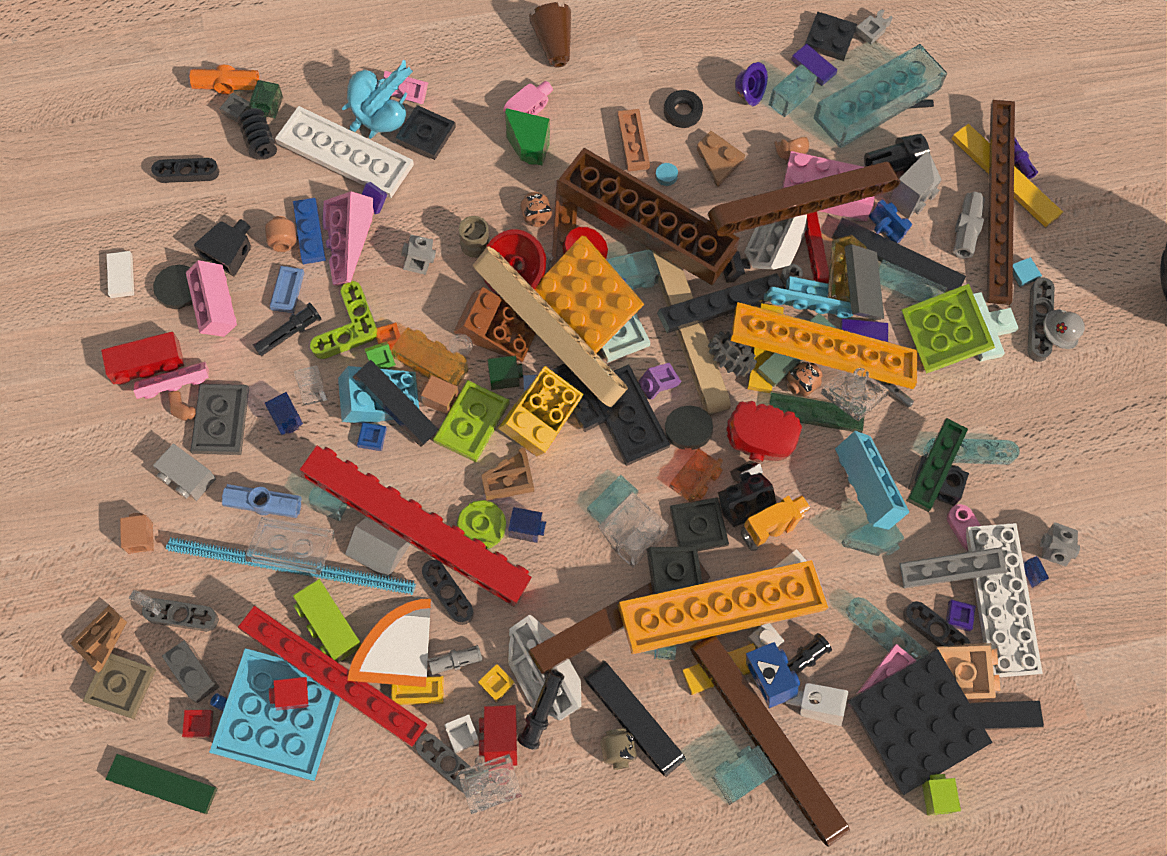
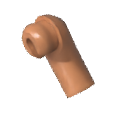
(178, 409)

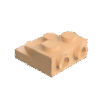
(973, 668)

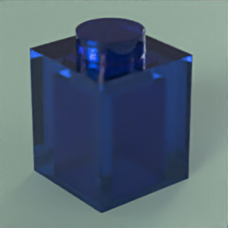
(284, 413)
(526, 525)

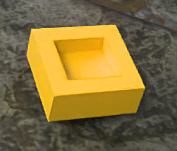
(496, 683)

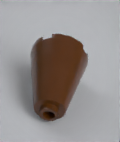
(553, 31)

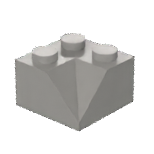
(916, 186)

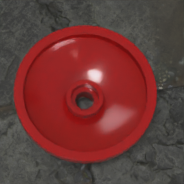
(521, 247)

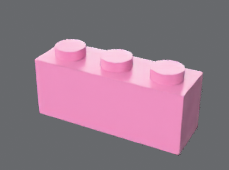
(211, 298)

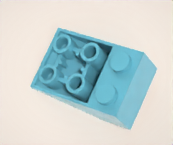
(360, 407)

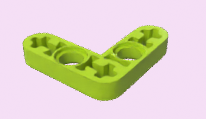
(354, 329)

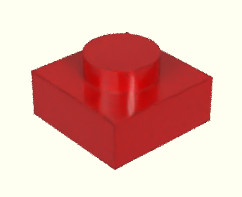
(197, 724)

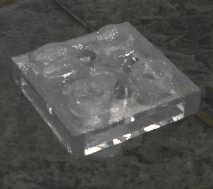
(854, 388)
(489, 783)

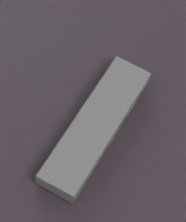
(953, 567)

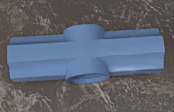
(247, 498)

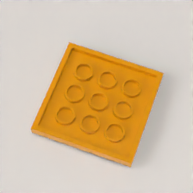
(589, 294)

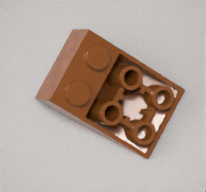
(495, 325)

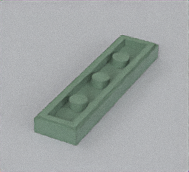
(779, 365)

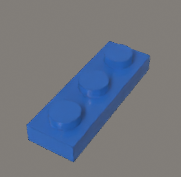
(309, 231)

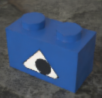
(772, 674)

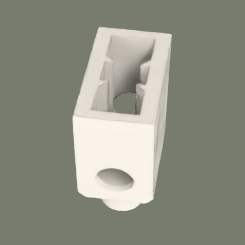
(830, 705)

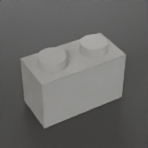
(184, 472)

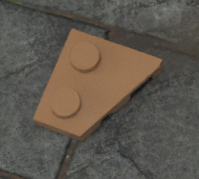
(719, 156)
(509, 477)
(99, 638)

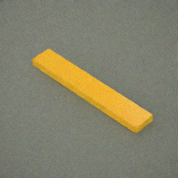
(1024, 190)

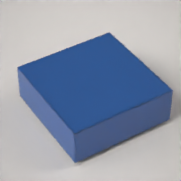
(371, 436)

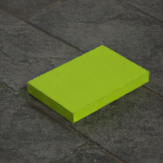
(471, 421)

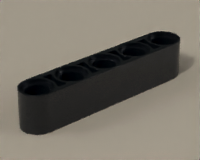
(634, 718)

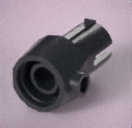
(901, 154)

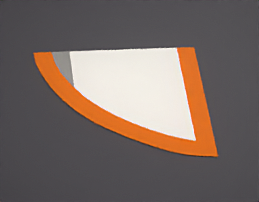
(396, 648)

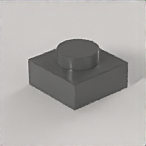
(234, 106)

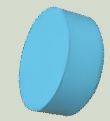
(666, 174)

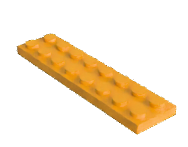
(824, 345)
(721, 606)

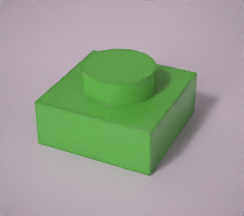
(380, 355)

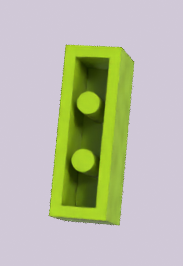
(326, 621)

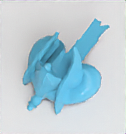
(371, 103)

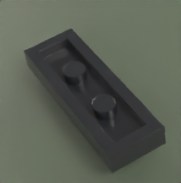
(587, 410)

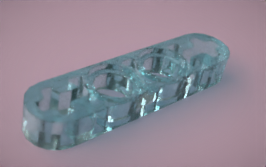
(993, 446)
(891, 629)

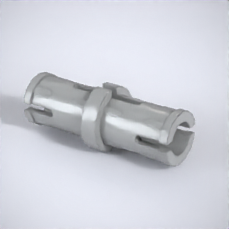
(455, 659)

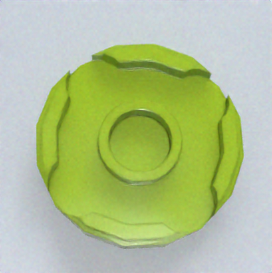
(483, 521)

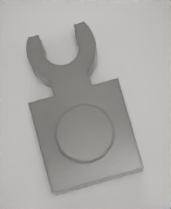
(873, 27)

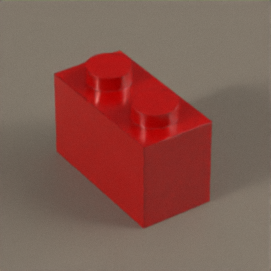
(499, 733)

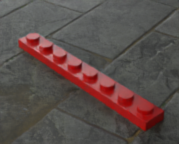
(332, 676)

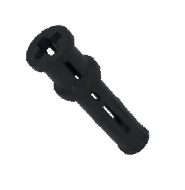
(296, 324)
(809, 654)
(537, 719)

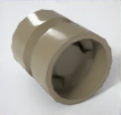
(473, 235)

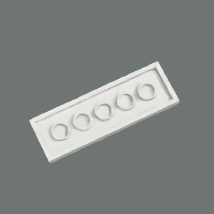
(344, 151)

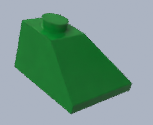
(528, 135)

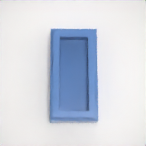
(287, 289)

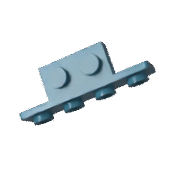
(808, 295)

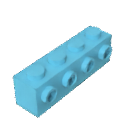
(871, 481)

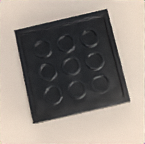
(919, 721)

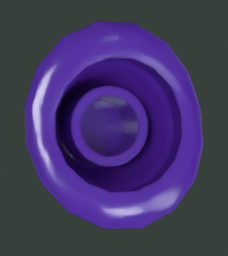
(752, 83)

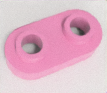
(959, 525)

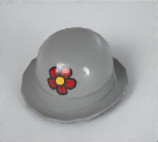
(1063, 328)

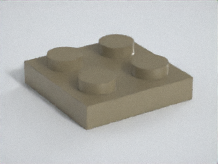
(120, 686)

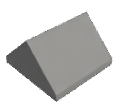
(376, 547)

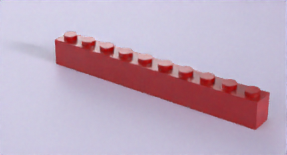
(415, 525)

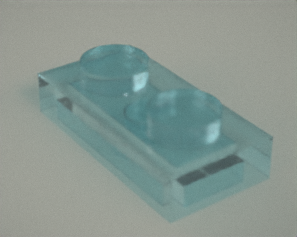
(611, 498)

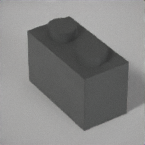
(190, 671)

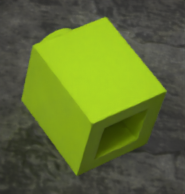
(941, 795)

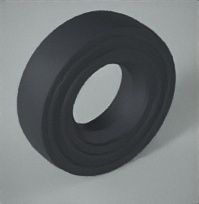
(680, 120)

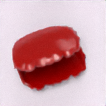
(763, 431)

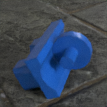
(889, 222)

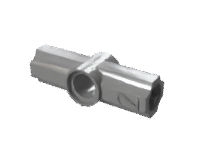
(969, 225)

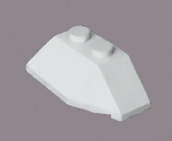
(776, 243)
(525, 636)

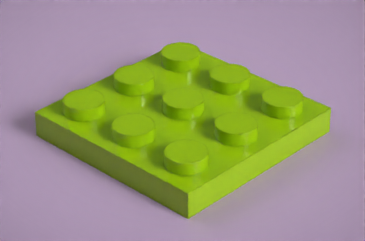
(948, 328)

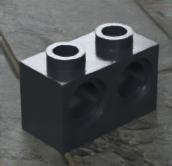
(947, 494)
(746, 499)

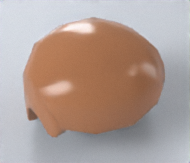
(785, 147)

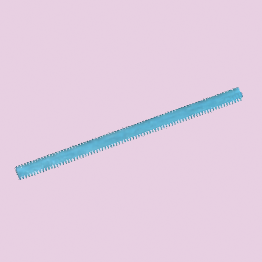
(327, 573)

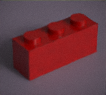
(142, 358)

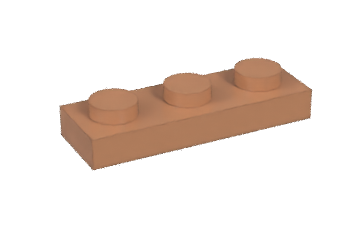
(633, 140)

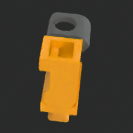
(774, 521)

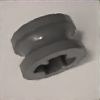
(791, 268)

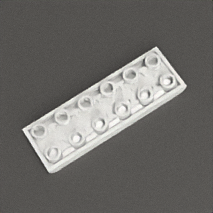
(1005, 603)

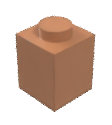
(438, 394)
(136, 533)

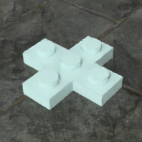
(998, 323)

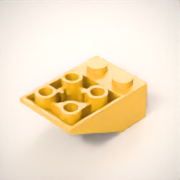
(541, 412)

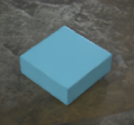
(1025, 272)

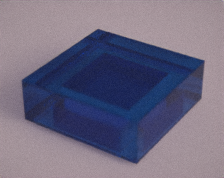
(1035, 571)

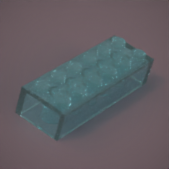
(879, 95)

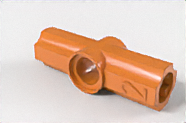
(224, 79)

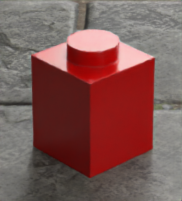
(289, 694)

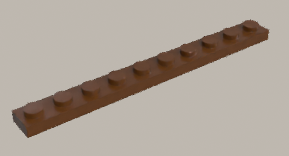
(1001, 203)

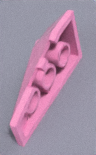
(348, 223)

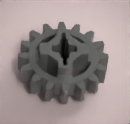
(732, 355)

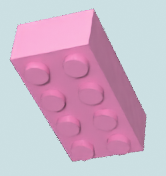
(806, 168)

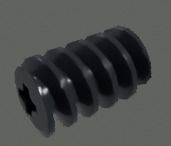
(257, 134)

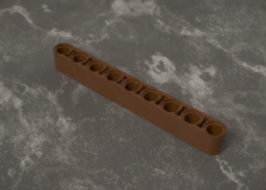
(803, 199)
(767, 734)

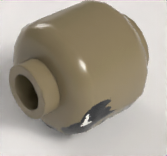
(618, 748)

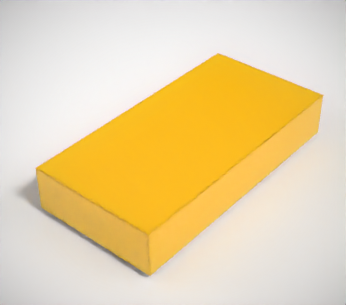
(415, 695)

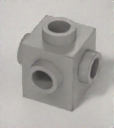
(418, 249)
(1060, 544)

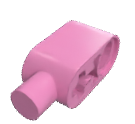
(530, 98)

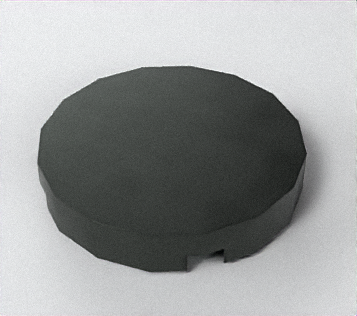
(172, 287)
(689, 427)

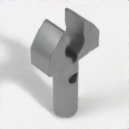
(898, 394)

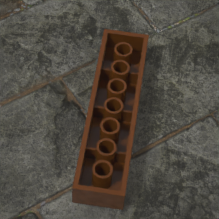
(647, 216)

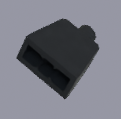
(225, 245)

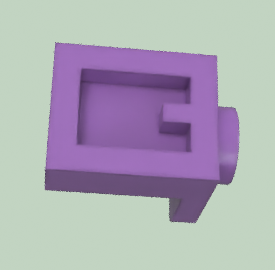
(658, 379)

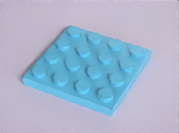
(272, 739)

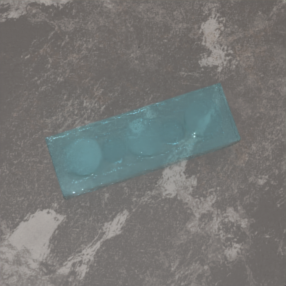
(908, 282)

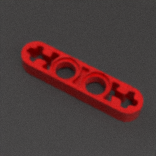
(816, 249)

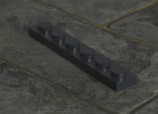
(717, 303)

